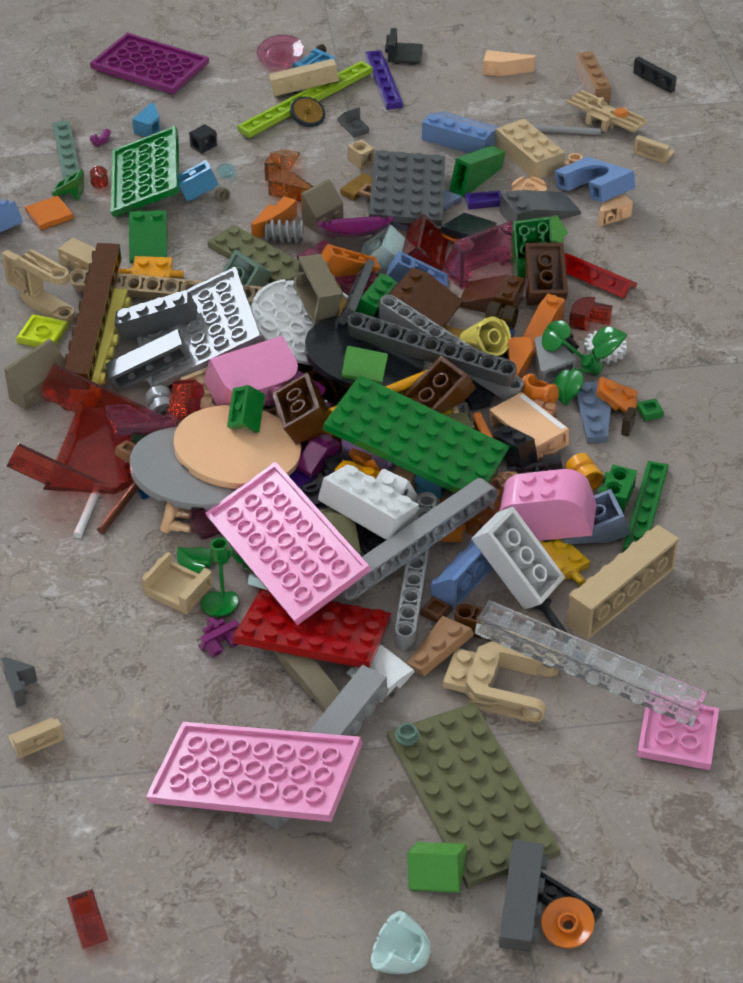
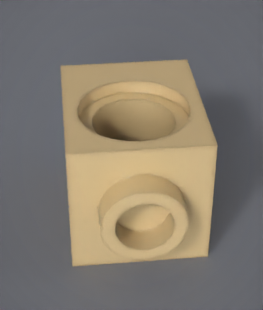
(361, 154)

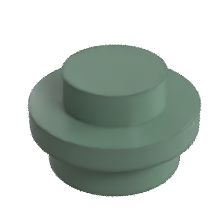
(407, 734)

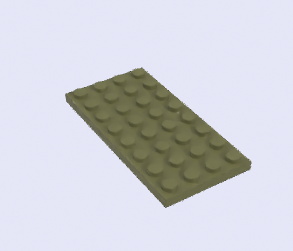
(472, 791)

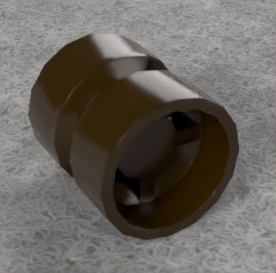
(508, 313)

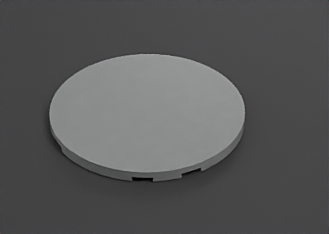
(164, 478)

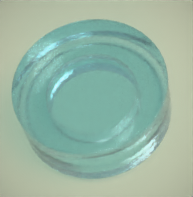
(225, 170)

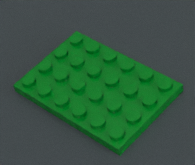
(145, 171)

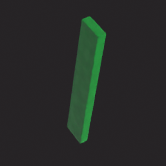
(647, 501)

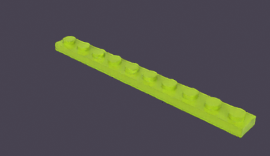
(282, 110)

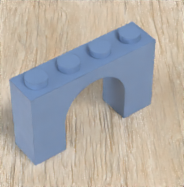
(603, 178)

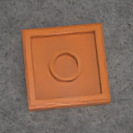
(49, 212)

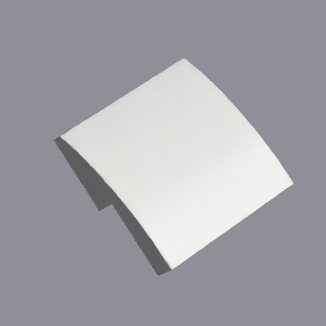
(389, 666)

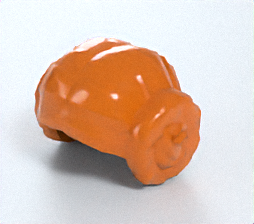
(539, 389)

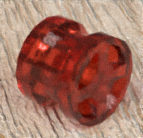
(97, 181)

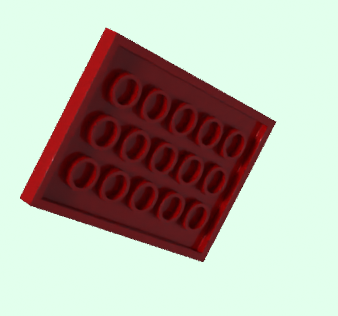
(331, 634)

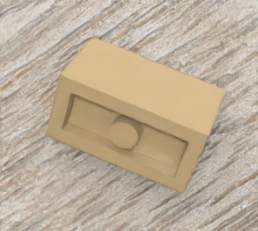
(652, 149)
(36, 737)

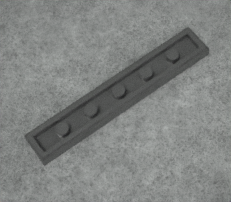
(356, 291)

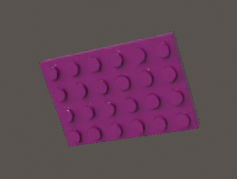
(149, 63)

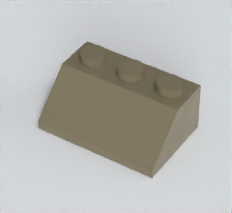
(28, 373)

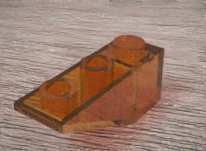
(287, 184)

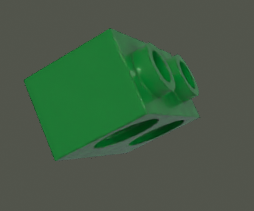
(621, 482)

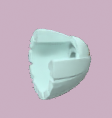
(400, 946)

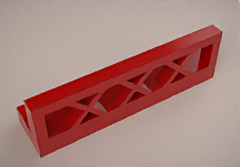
(598, 276)

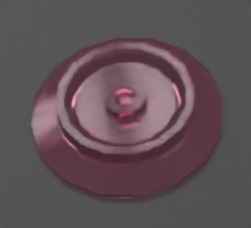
(280, 50)

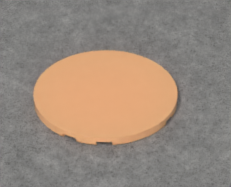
(232, 456)

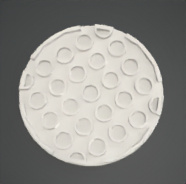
(281, 313)

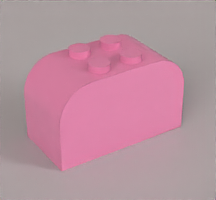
(262, 366)
(552, 503)

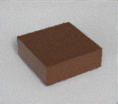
(435, 609)

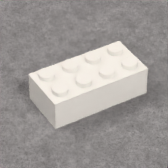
(367, 501)
(518, 558)

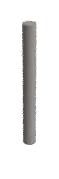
(568, 130)

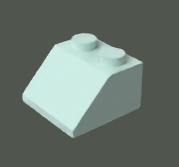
(384, 245)

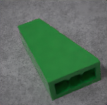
(475, 169)

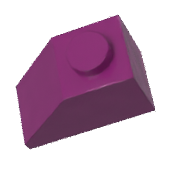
(318, 449)

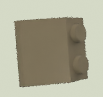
(321, 204)

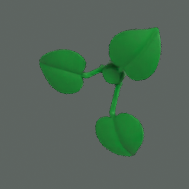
(604, 344)
(197, 558)

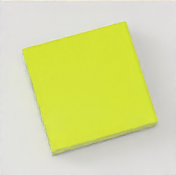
(40, 329)

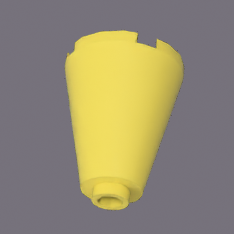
(488, 336)

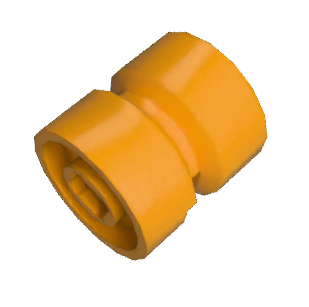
(584, 464)

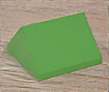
(364, 363)
(436, 867)

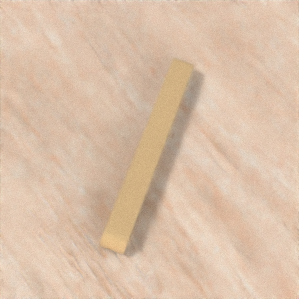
(146, 282)

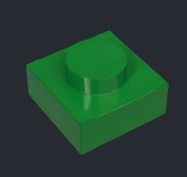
(650, 409)

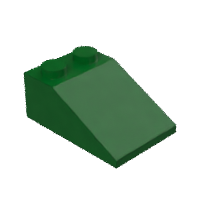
(148, 234)

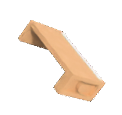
(532, 420)

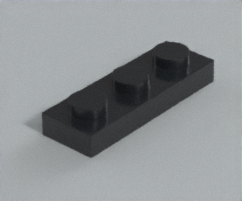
(654, 74)

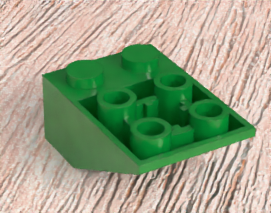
(527, 231)

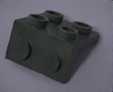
(402, 52)

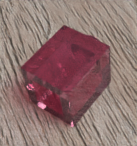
(202, 525)

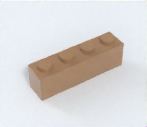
(592, 76)

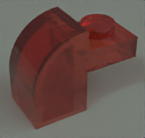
(586, 311)

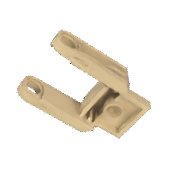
(27, 276)
(476, 673)

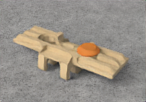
(607, 114)

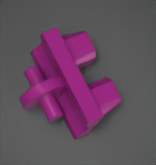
(215, 633)

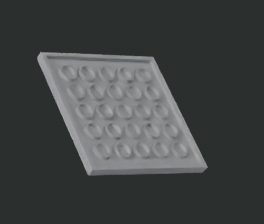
(221, 326)

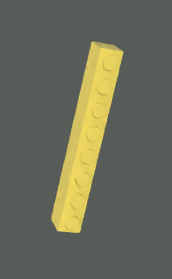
(111, 335)

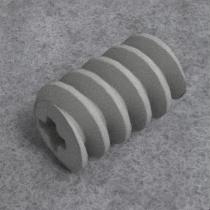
(284, 231)

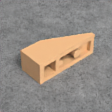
(506, 63)

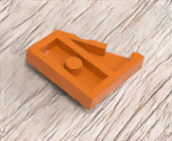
(616, 395)

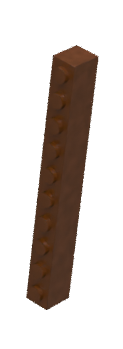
(93, 310)

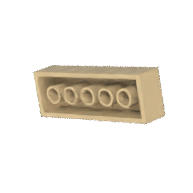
(621, 582)

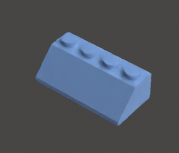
(461, 576)

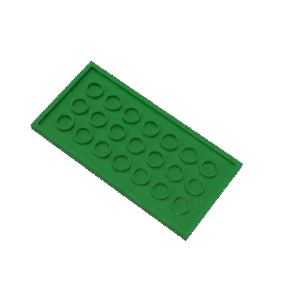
(414, 436)

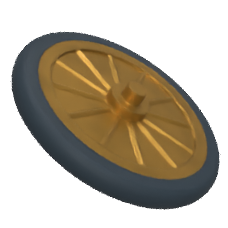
(307, 111)

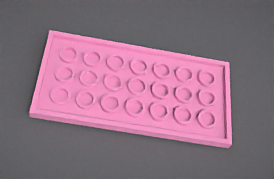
(287, 543)
(256, 771)

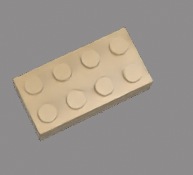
(529, 148)

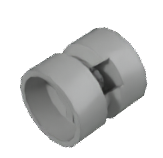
(158, 399)

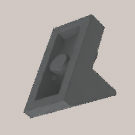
(352, 123)
(18, 676)

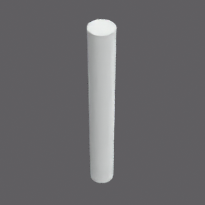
(86, 515)

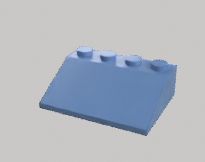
(458, 132)

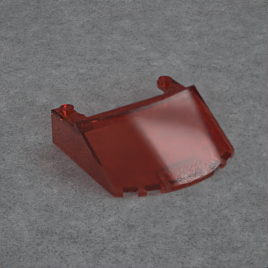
(87, 452)

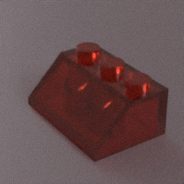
(426, 242)

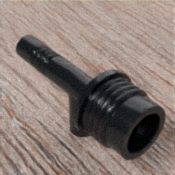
(549, 462)

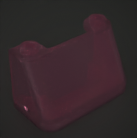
(478, 251)

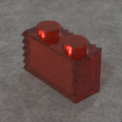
(185, 398)

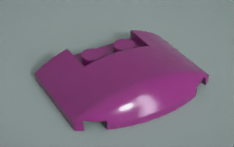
(353, 226)

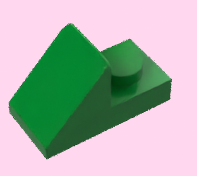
(72, 184)

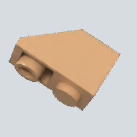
(615, 209)

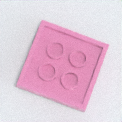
(676, 742)

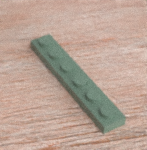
(65, 148)

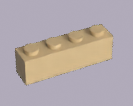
(304, 77)

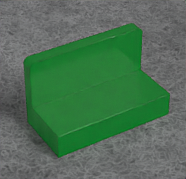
(246, 408)

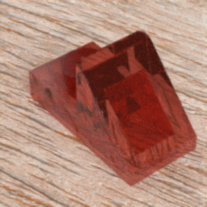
(87, 918)

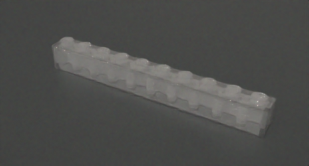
(591, 663)

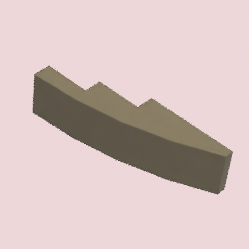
(310, 677)

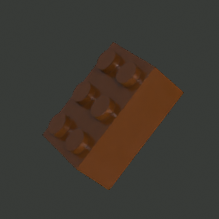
(301, 408)

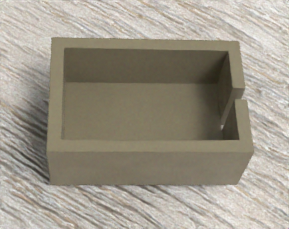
(317, 288)

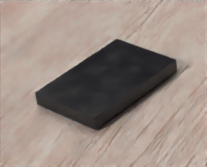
(466, 225)

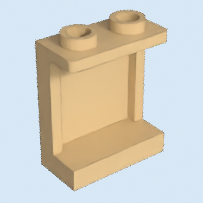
(176, 584)

